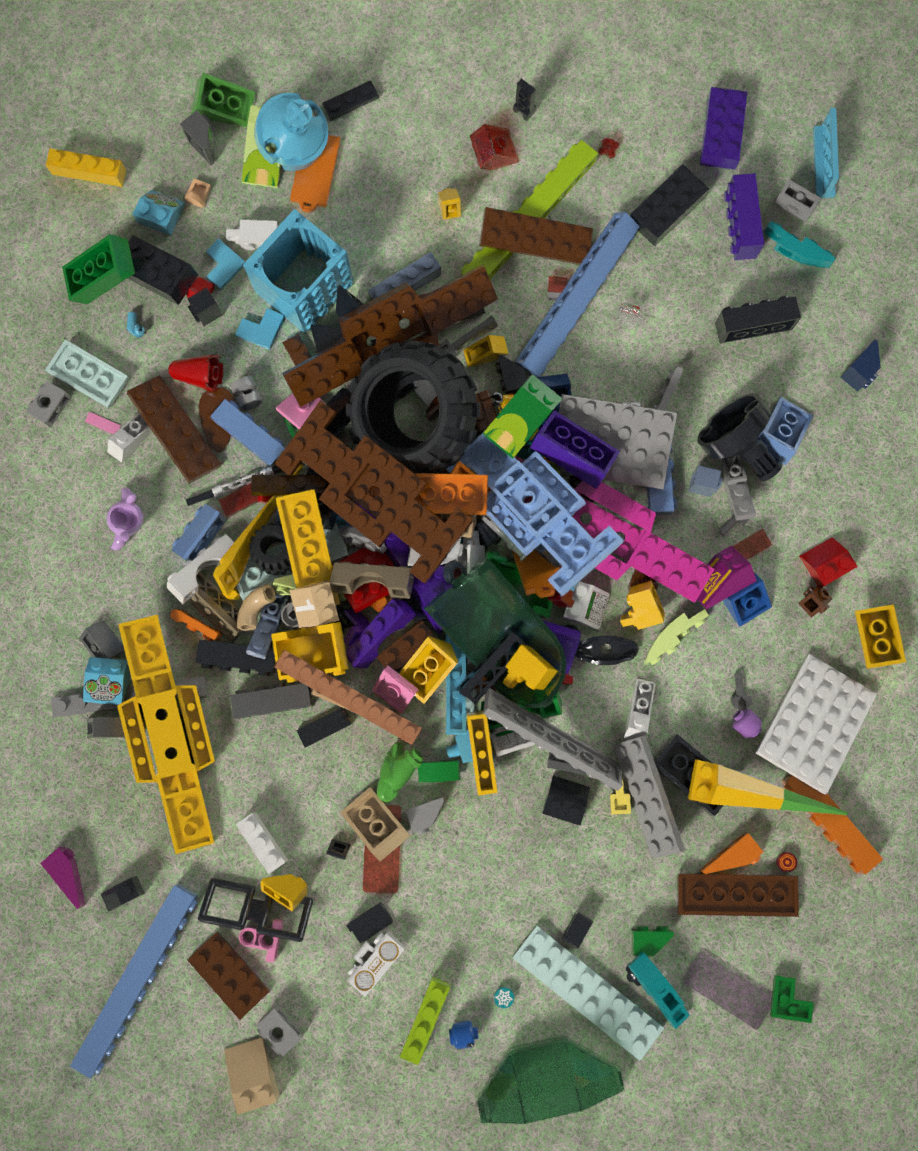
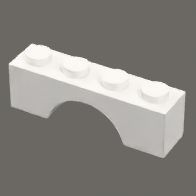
(184, 583)

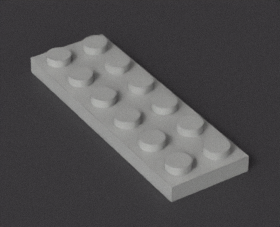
(649, 797)

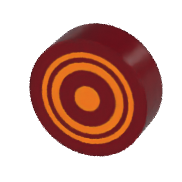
(786, 862)

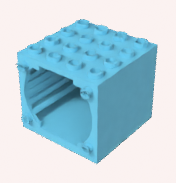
(280, 251)

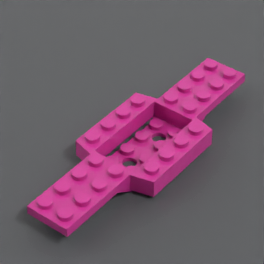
(641, 547)

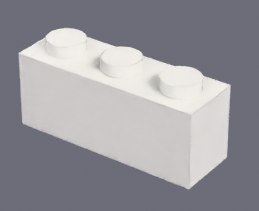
(262, 842)

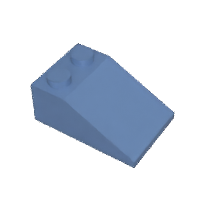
(785, 430)

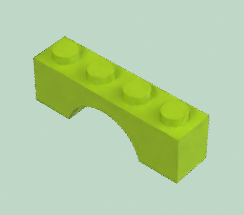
(425, 1021)

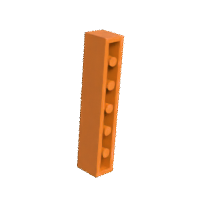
(838, 829)

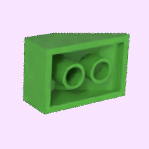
(222, 100)

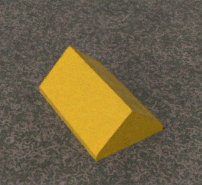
(429, 667)

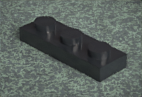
(350, 100)

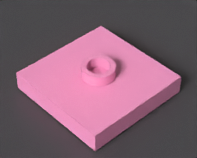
(294, 413)
(394, 689)

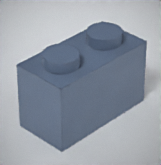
(705, 481)

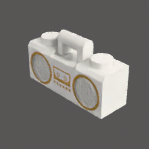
(370, 971)

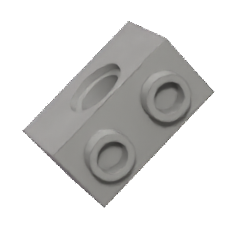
(797, 200)
(48, 414)
(291, 1034)

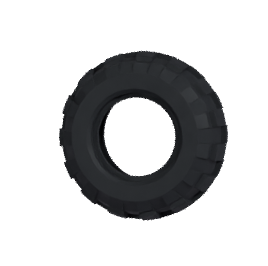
(379, 386)

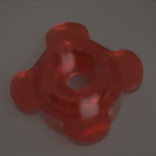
(608, 142)

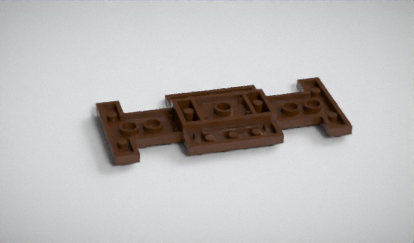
(355, 475)

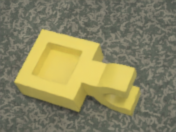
(620, 802)

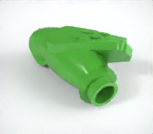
(397, 770)

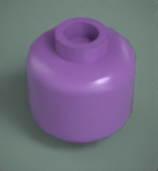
(747, 723)

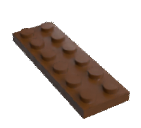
(535, 236)
(174, 429)
(737, 895)

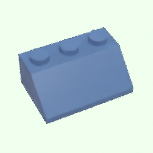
(198, 533)

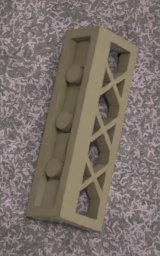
(212, 610)

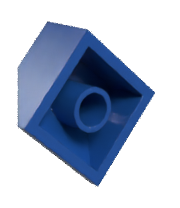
(748, 602)

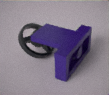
(358, 624)

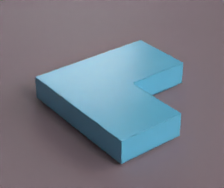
(228, 264)
(265, 332)

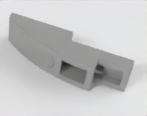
(736, 488)

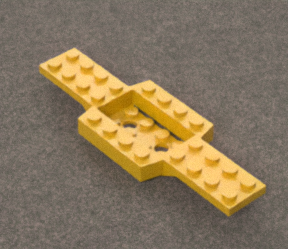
(177, 776)

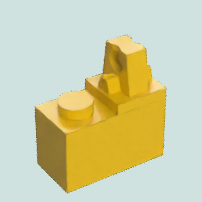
(646, 607)
(529, 666)

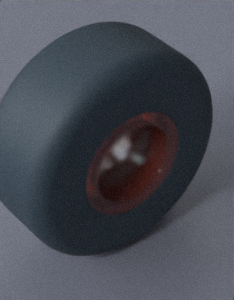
(453, 571)

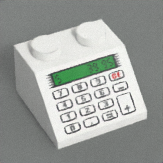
(588, 606)
(508, 741)

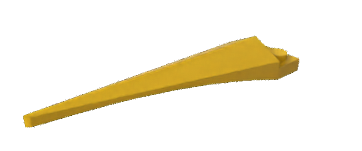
(236, 558)

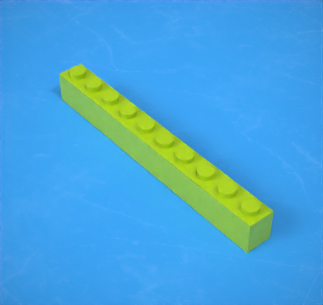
(542, 201)

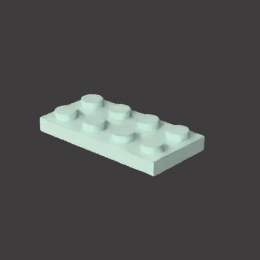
(87, 374)

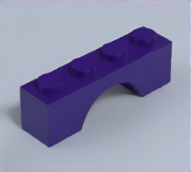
(390, 619)

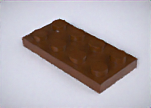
(228, 975)

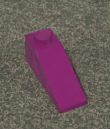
(65, 873)

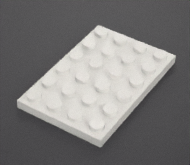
(816, 724)

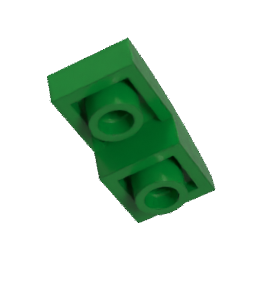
(439, 771)

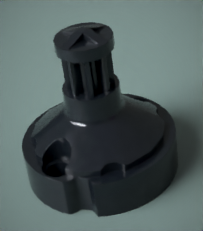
(738, 431)

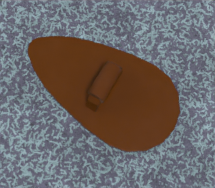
(208, 403)

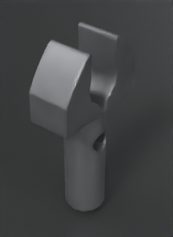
(730, 524)
(740, 693)

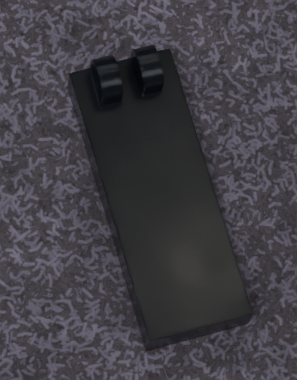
(324, 727)

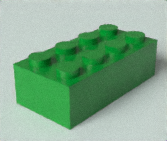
(98, 269)

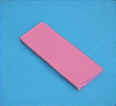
(102, 423)

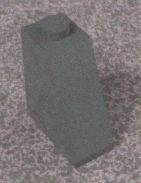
(105, 727)

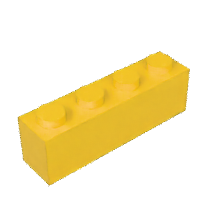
(86, 167)
(481, 753)

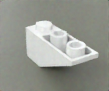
(128, 438)
(640, 709)

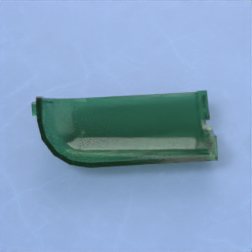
(481, 612)

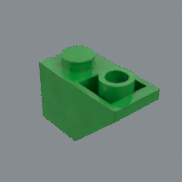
(649, 940)

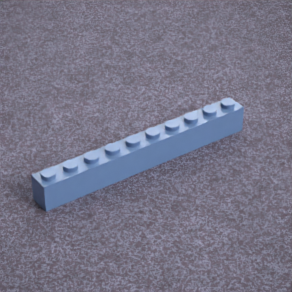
(577, 294)
(134, 980)

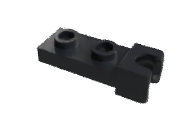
(525, 99)

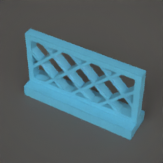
(826, 156)

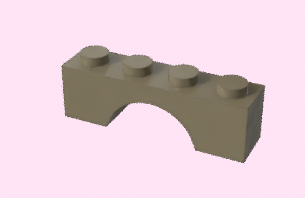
(348, 577)

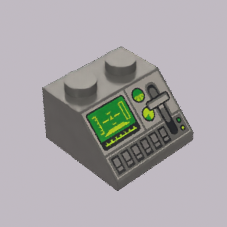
(200, 135)

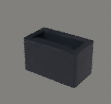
(577, 929)

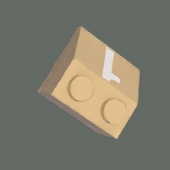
(314, 604)

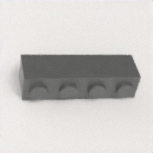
(272, 700)

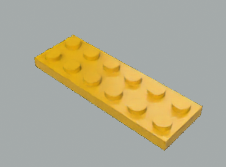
(305, 539)

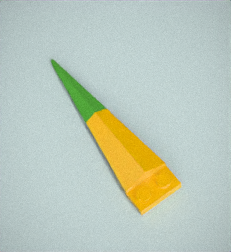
(725, 786)

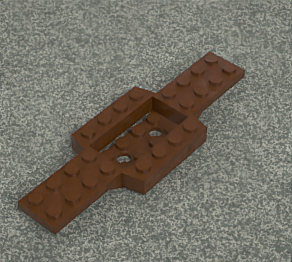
(381, 319)

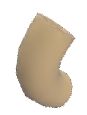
(252, 605)

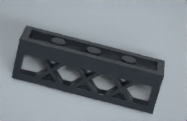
(487, 664)

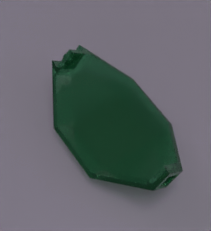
(547, 1082)

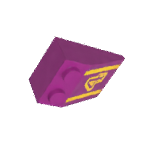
(730, 576)

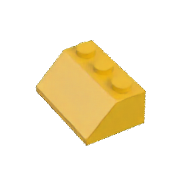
(880, 636)

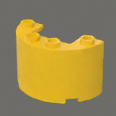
(316, 645)

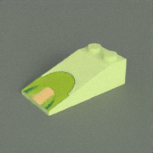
(255, 167)

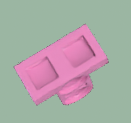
(259, 942)

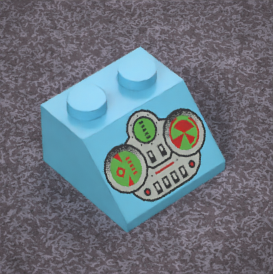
(158, 211)
(106, 680)

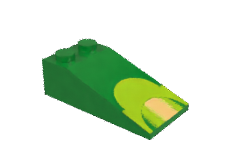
(522, 416)

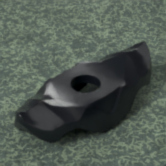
(621, 650)

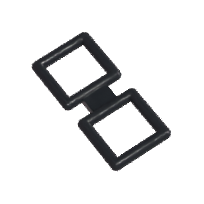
(252, 910)

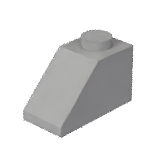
(424, 815)

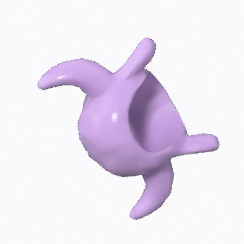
(124, 518)

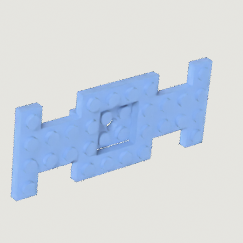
(546, 516)

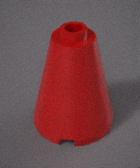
(198, 371)

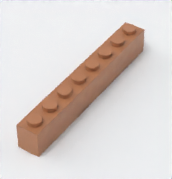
(347, 697)

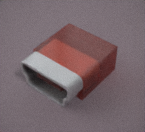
(555, 287)

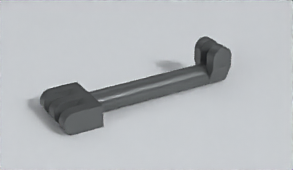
(450, 348)

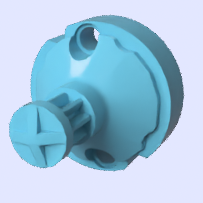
(291, 130)

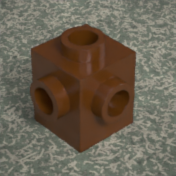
(815, 600)

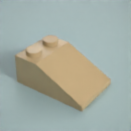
(375, 824)
(251, 1076)

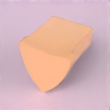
(197, 193)

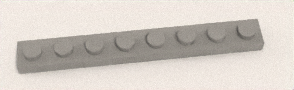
(75, 705)

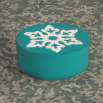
(504, 997)

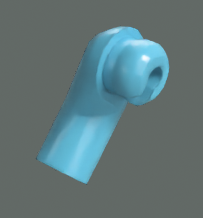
(132, 326)

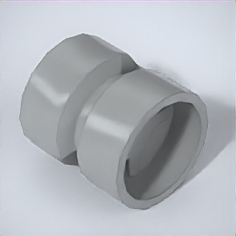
(246, 393)
(289, 617)

